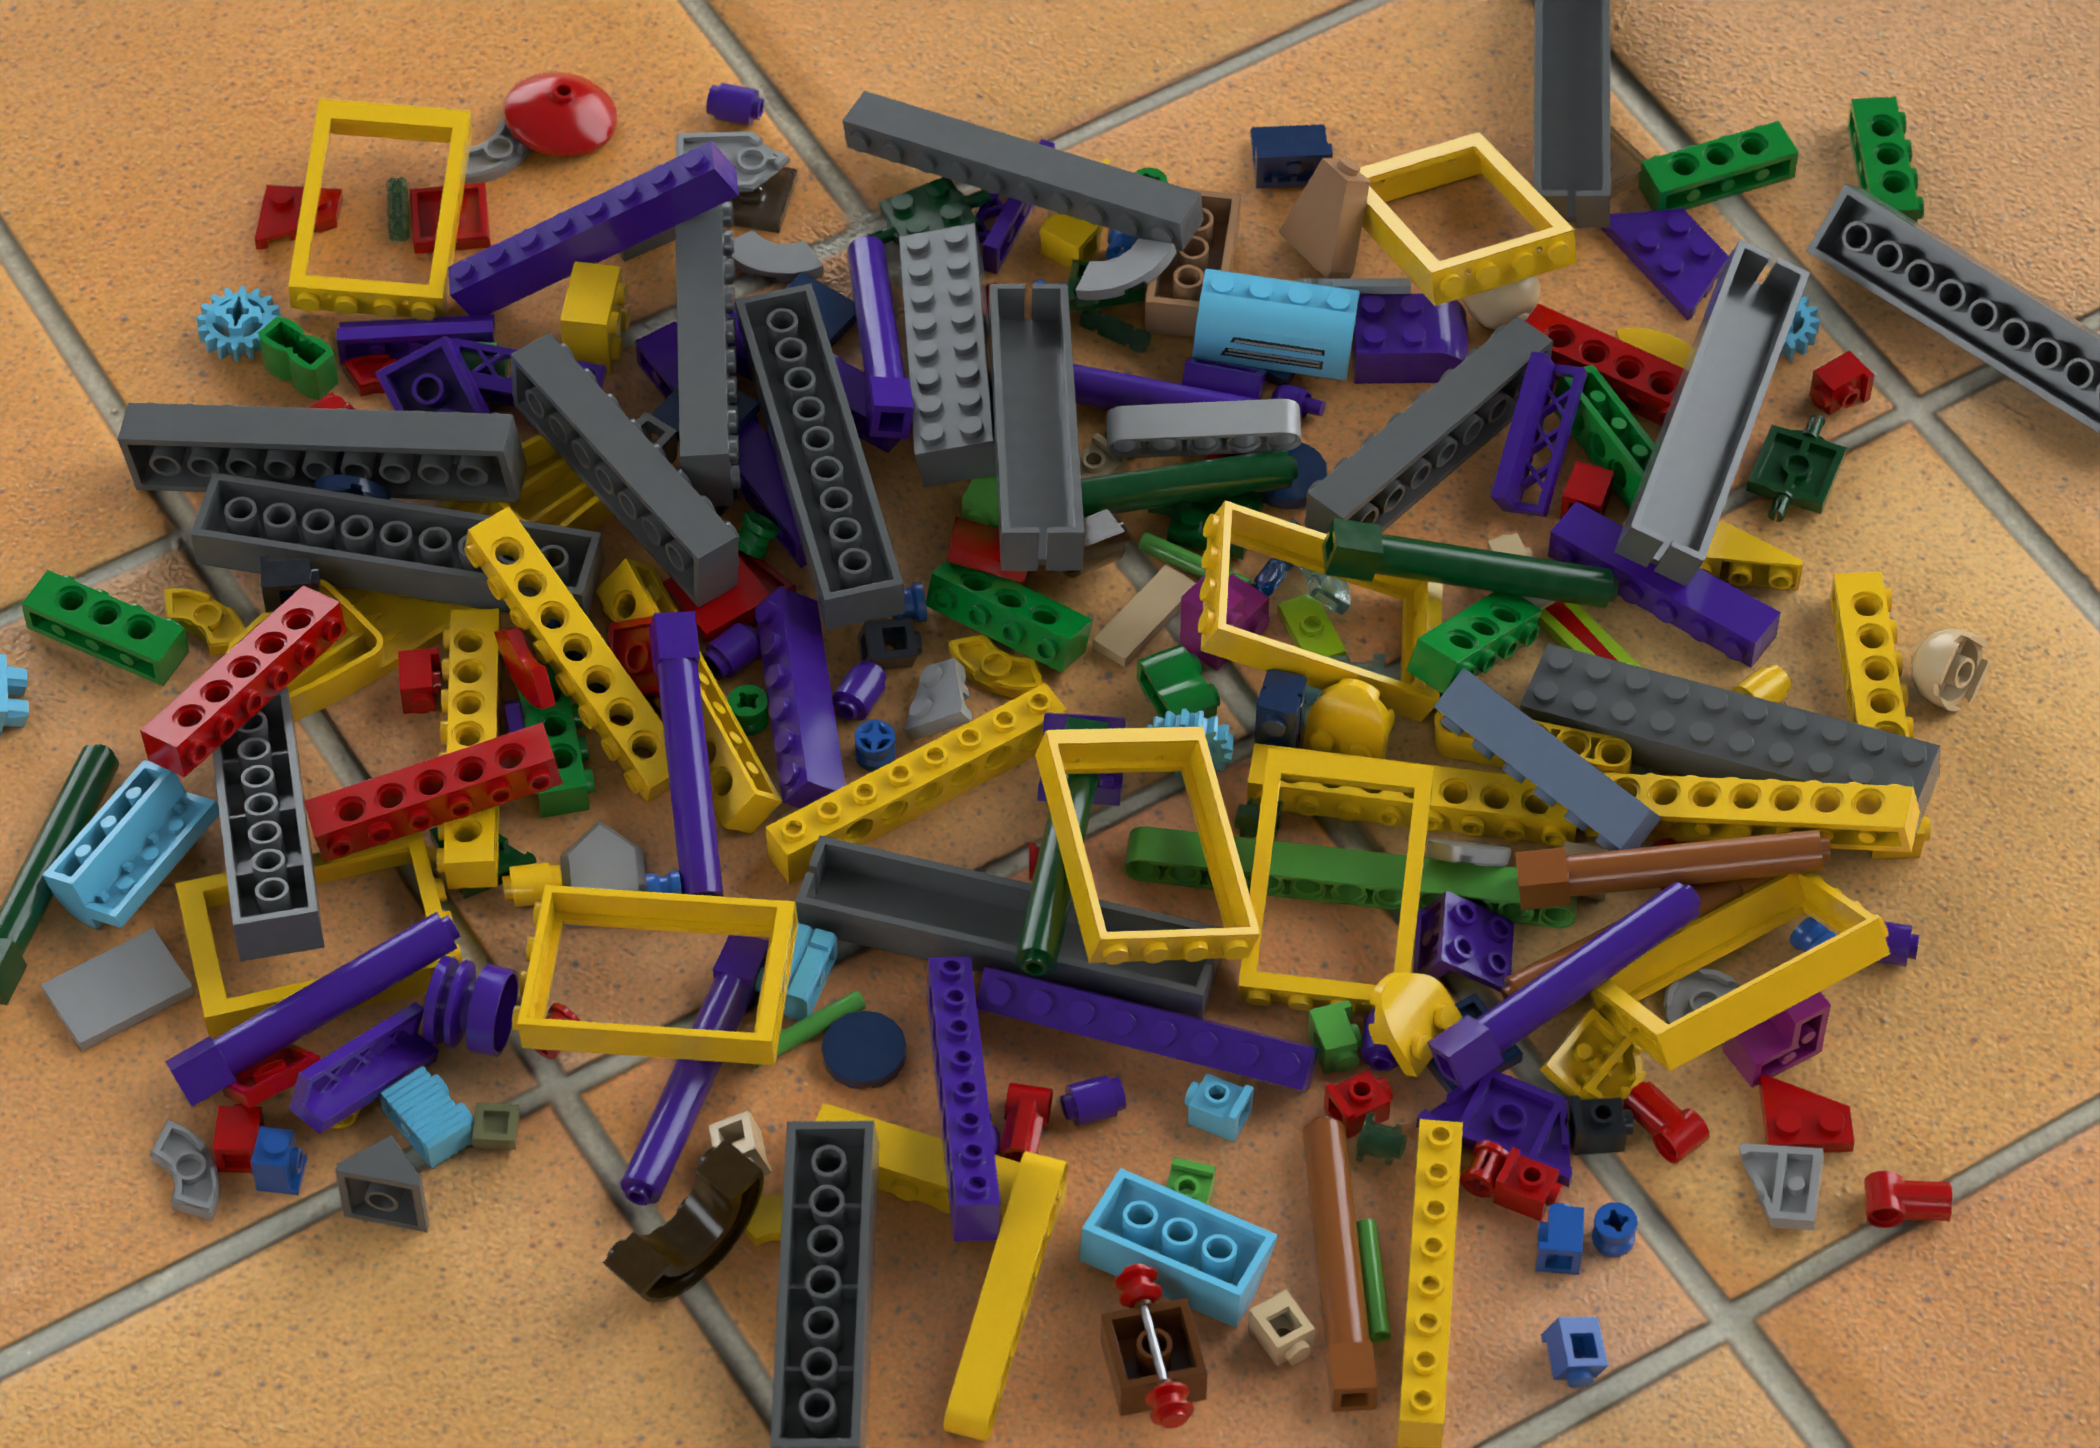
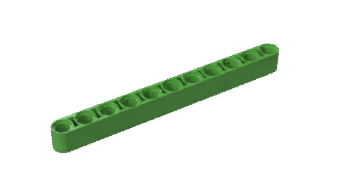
(1337, 875)

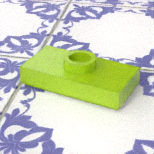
(1310, 626)

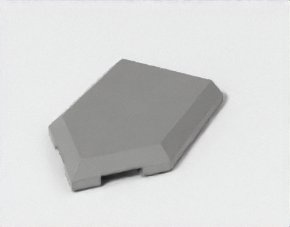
(745, 150)
(1366, 285)
(604, 862)

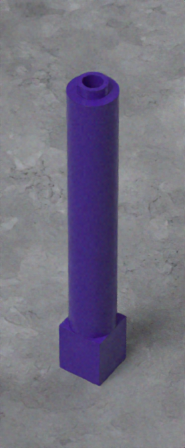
(1113, 389)
(888, 391)
(676, 665)
(1475, 1046)
(215, 1062)
(691, 1080)

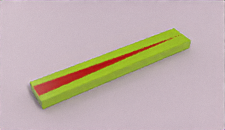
(1578, 631)

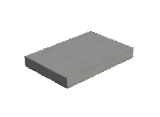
(117, 989)

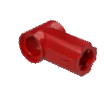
(1025, 1115)
(1672, 1129)
(1893, 1200)

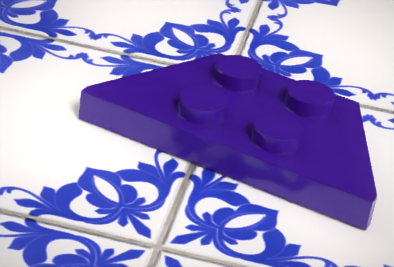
(1670, 253)
(1512, 1116)

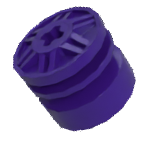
(462, 1004)

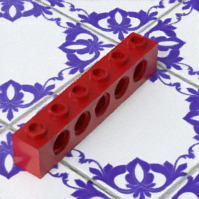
(1637, 377)
(243, 681)
(433, 792)

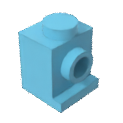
(1219, 1106)

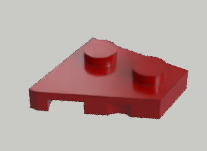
(282, 210)

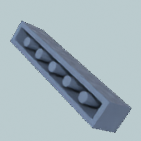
(1546, 762)

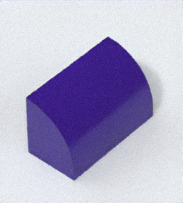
(1224, 377)

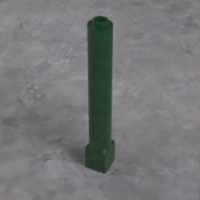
(1189, 482)
(1361, 551)
(29, 892)
(1050, 892)

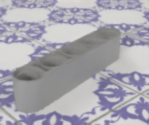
(1203, 428)

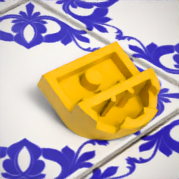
(1349, 720)
(1409, 1015)
(1595, 1061)

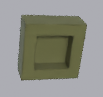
(496, 1126)

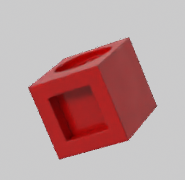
(1589, 486)
(236, 1137)

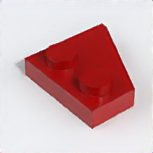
(1804, 1118)

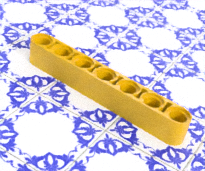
(1005, 1296)

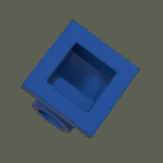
(278, 1162)
(1561, 1240)
(1575, 1350)

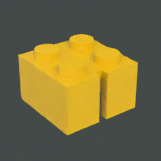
(595, 314)

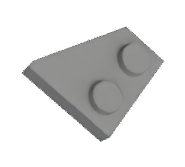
(1785, 1182)

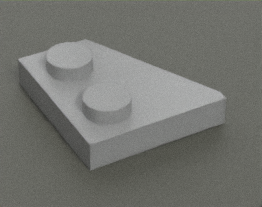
(939, 700)

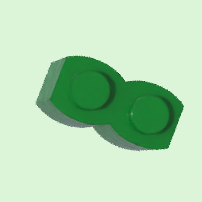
(298, 358)
(1175, 682)

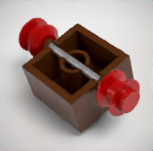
(1153, 1351)

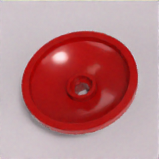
(560, 114)

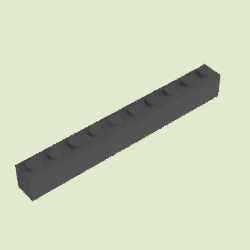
(1023, 170)

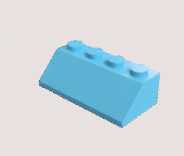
(1190, 1244)

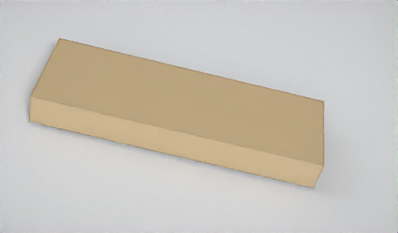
(1143, 616)

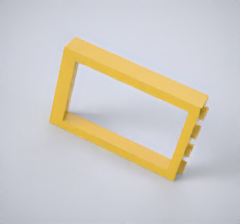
(1486, 267)
(372, 296)
(1303, 548)
(1149, 751)
(198, 894)
(663, 913)
(1857, 945)
(1308, 992)

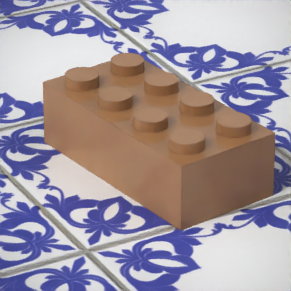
(1176, 292)

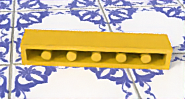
(914, 1164)

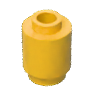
(1766, 683)
(527, 882)

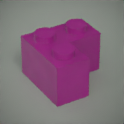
(1245, 610)
(1780, 1040)

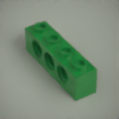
(1883, 154)
(1719, 168)
(1609, 433)
(1010, 614)
(105, 627)
(1475, 639)
(568, 750)

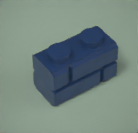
(1281, 709)

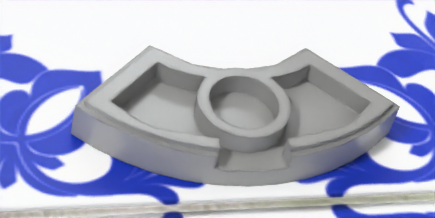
(495, 156)
(780, 261)
(1137, 265)
(191, 1168)

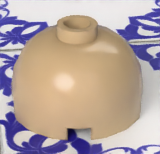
(1504, 303)
(1949, 667)

